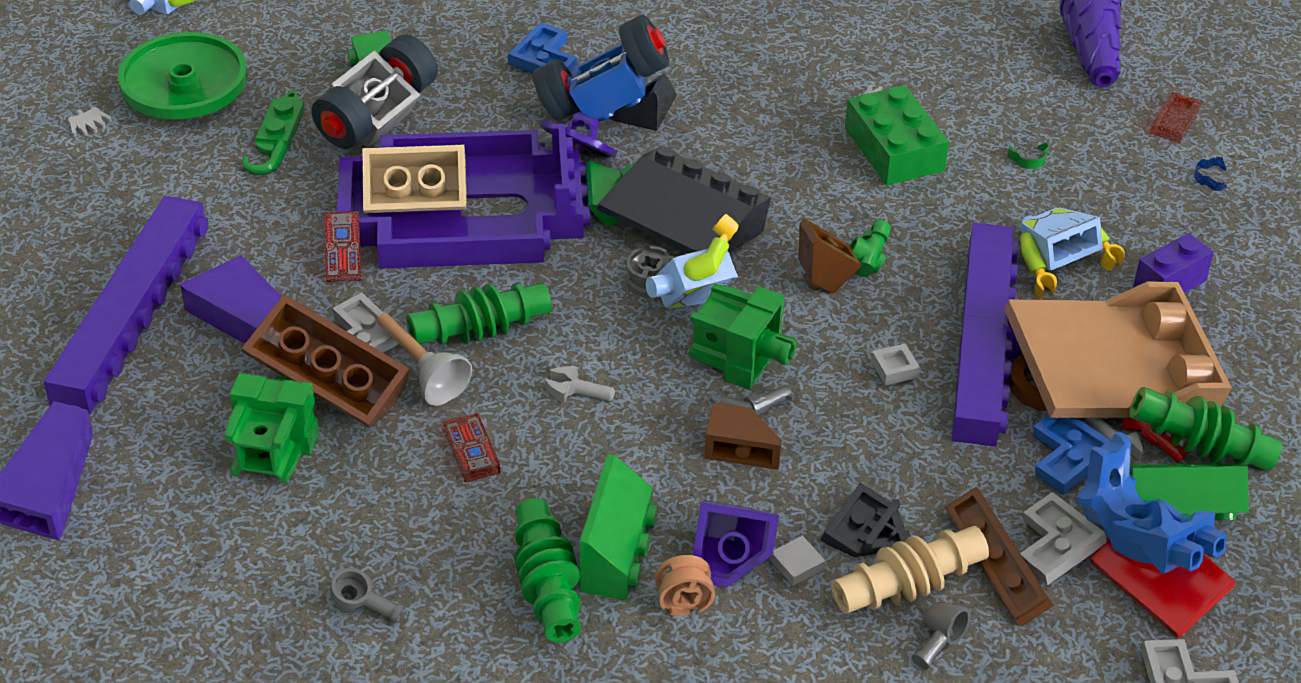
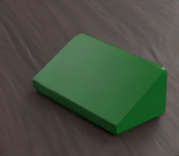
(600, 182)

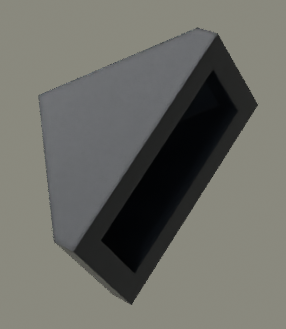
(652, 108)

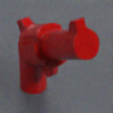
(1162, 440)

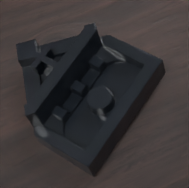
(865, 524)

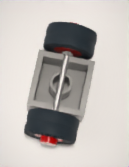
(375, 93)

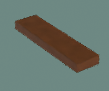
(1005, 564)

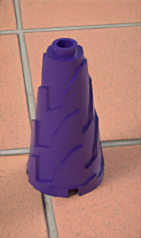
(1095, 36)

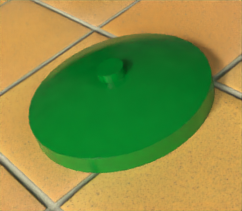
(182, 75)

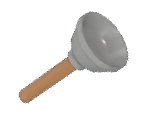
(440, 374)

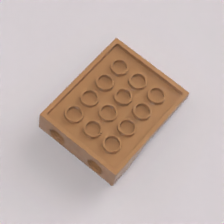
(1100, 353)

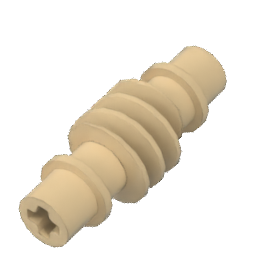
(909, 568)

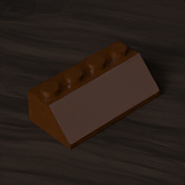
(337, 363)

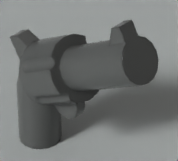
(760, 402)

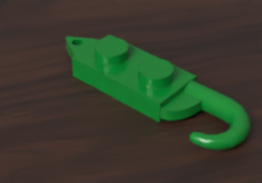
(276, 132)

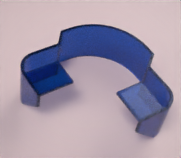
(1206, 180)

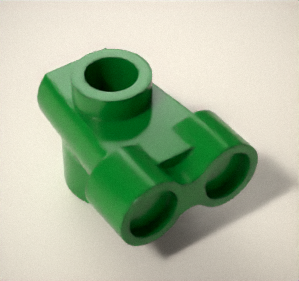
(869, 248)

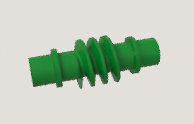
(478, 311)
(1207, 427)
(547, 570)

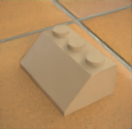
(414, 178)

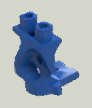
(1162, 534)

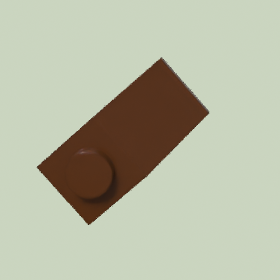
(825, 257)
(741, 437)

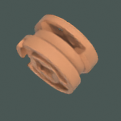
(685, 586)

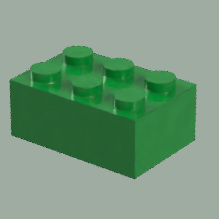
(896, 135)

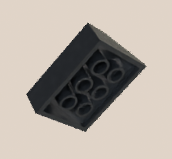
(684, 201)

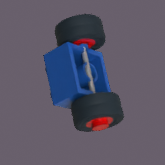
(607, 79)

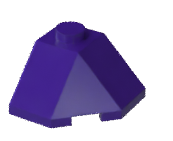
(733, 539)

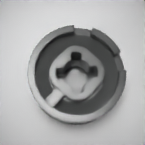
(643, 265)

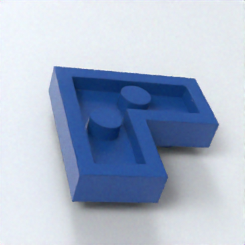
(540, 48)
(1071, 454)

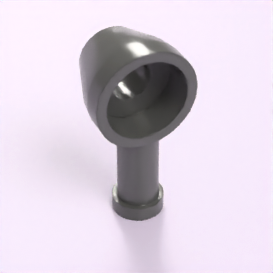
(359, 586)
(940, 619)

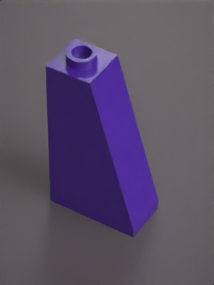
(230, 298)
(45, 472)

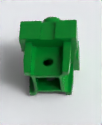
(741, 333)
(271, 419)

